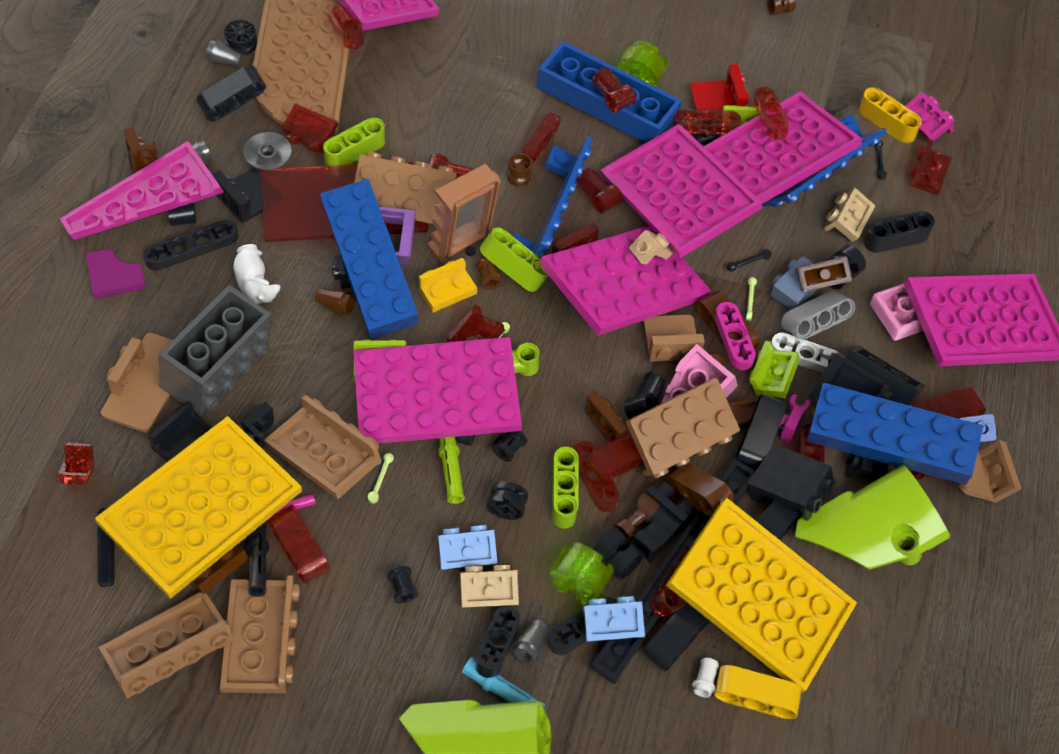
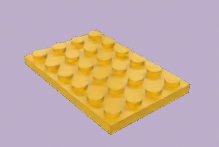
(198, 506)
(762, 594)

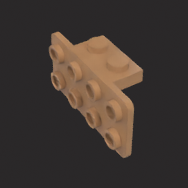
(134, 384)

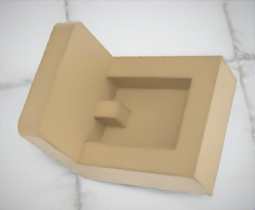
(649, 245)

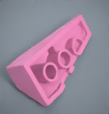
(696, 369)

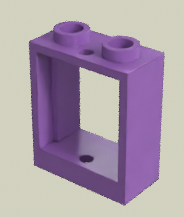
(404, 218)

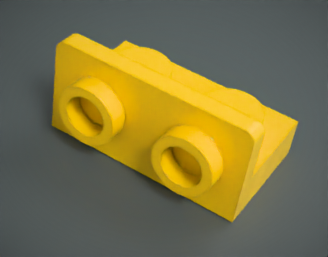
(446, 285)

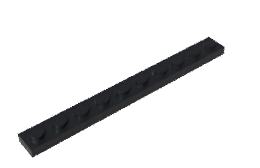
(619, 652)

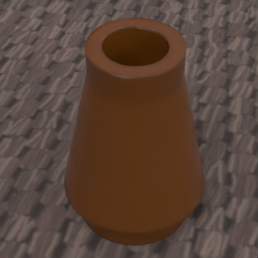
(336, 300)

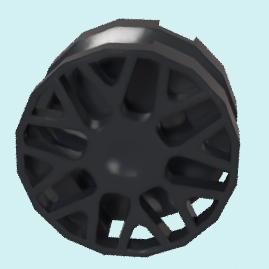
(241, 37)
(506, 501)

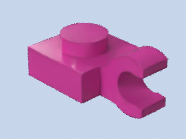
(790, 422)

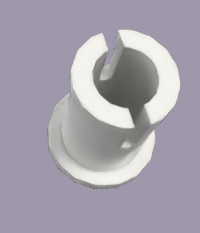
(705, 680)

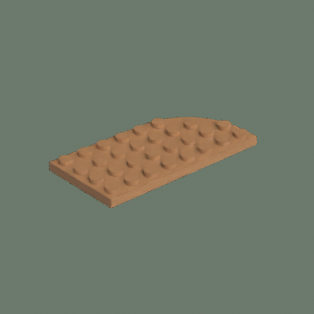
(300, 59)

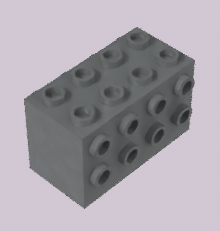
(215, 350)

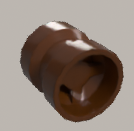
(777, 6)
(519, 169)

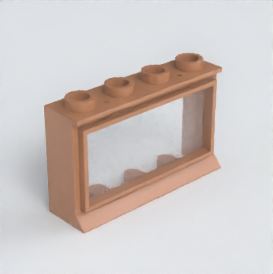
(464, 211)

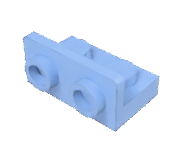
(468, 548)
(613, 620)

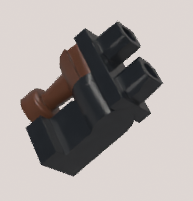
(663, 519)

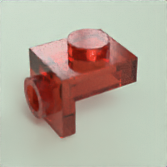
(77, 464)

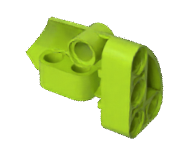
(878, 522)
(479, 729)

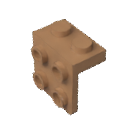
(671, 337)
(993, 474)

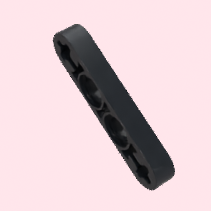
(189, 241)

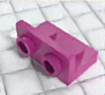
(934, 120)

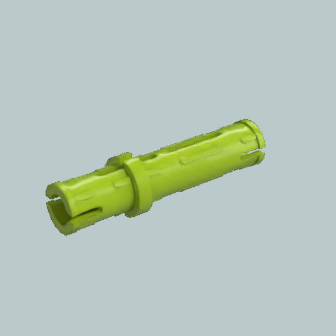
(449, 453)

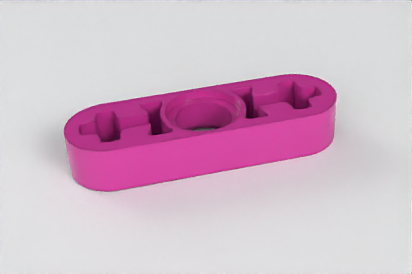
(733, 346)

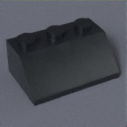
(904, 388)

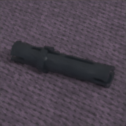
(257, 549)

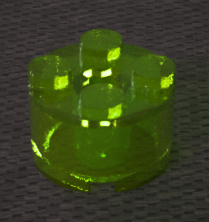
(643, 62)
(580, 572)

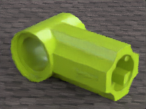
(526, 367)

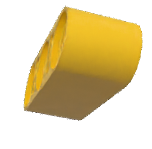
(890, 114)
(758, 692)

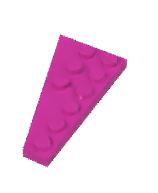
(159, 187)

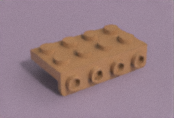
(404, 184)
(683, 428)
(324, 447)
(262, 638)
(166, 644)

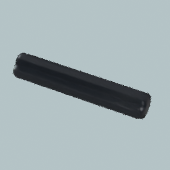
(105, 553)

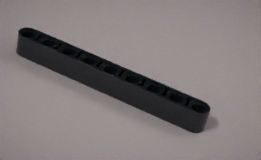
(688, 622)

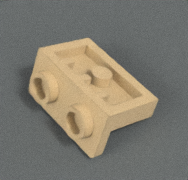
(850, 214)
(489, 587)

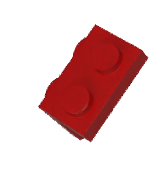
(721, 93)

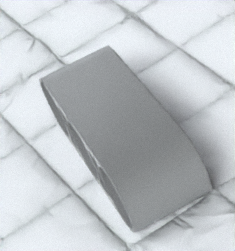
(818, 314)

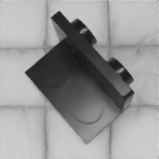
(241, 194)

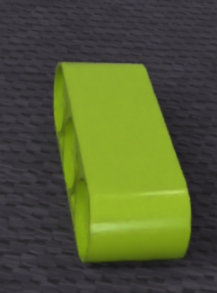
(358, 140)
(513, 259)
(565, 498)

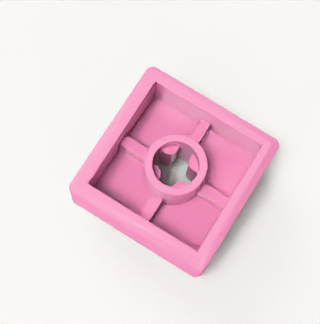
(896, 312)

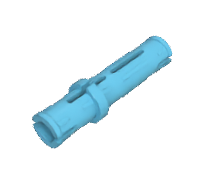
(497, 685)

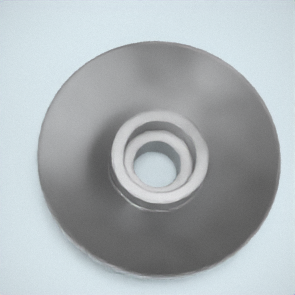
(267, 151)

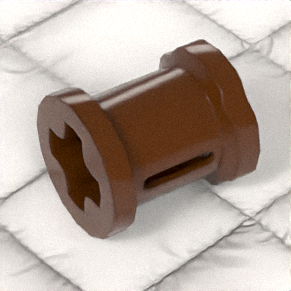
(489, 273)

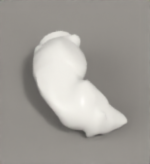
(250, 275)

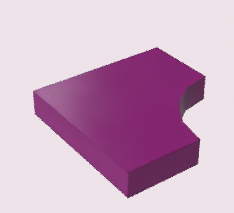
(111, 275)

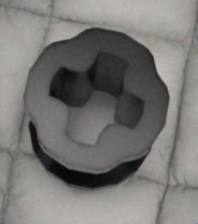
(516, 439)
(402, 584)

